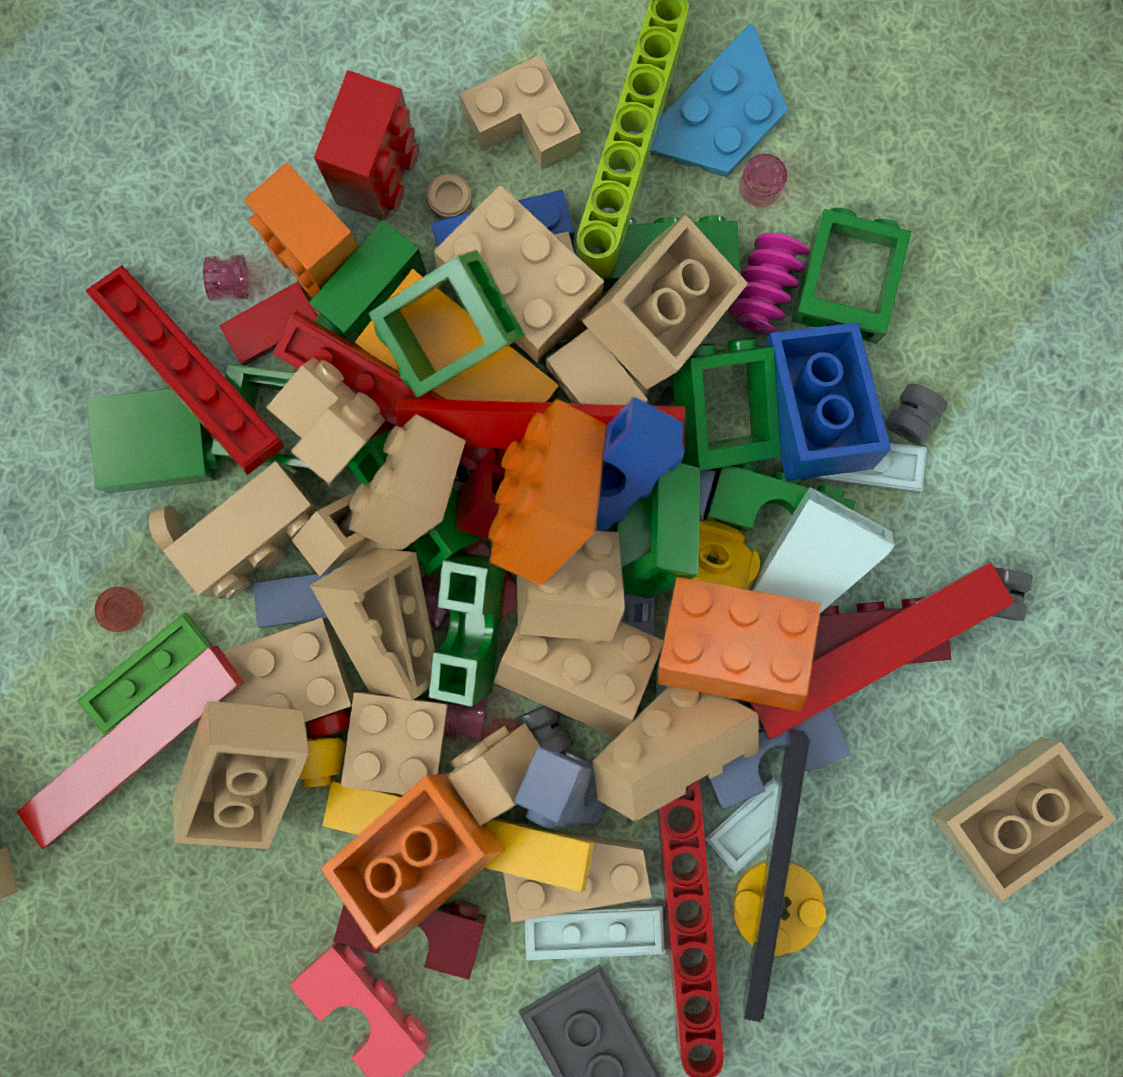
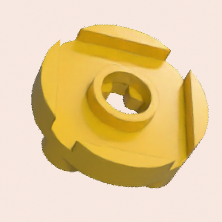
(735, 562)
(805, 907)

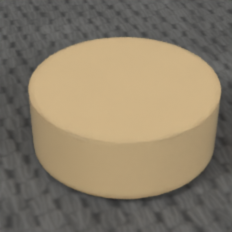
(449, 196)
(165, 526)

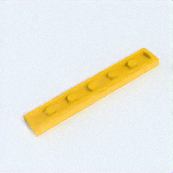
(527, 852)

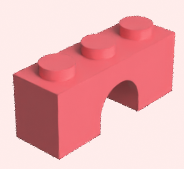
(341, 980)

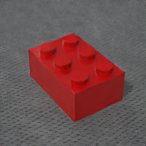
(367, 146)

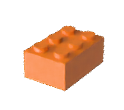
(299, 228)
(548, 493)
(739, 644)
(411, 860)

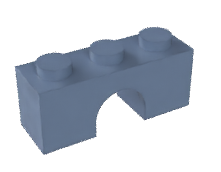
(741, 776)
(560, 790)

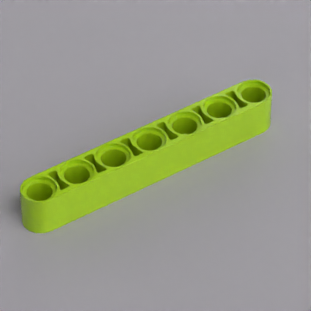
(660, 37)

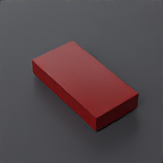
(262, 325)

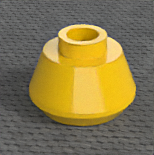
(323, 760)

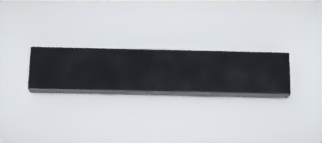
(775, 874)

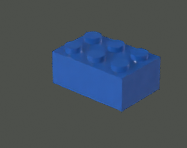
(826, 402)

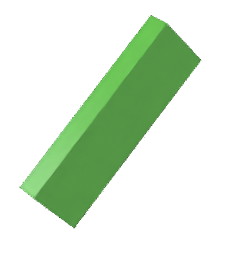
(144, 673)

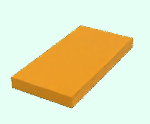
(448, 334)

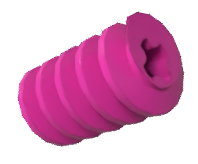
(766, 278)

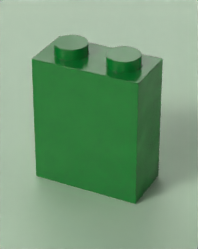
(147, 442)

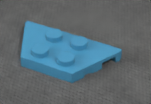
(723, 110)

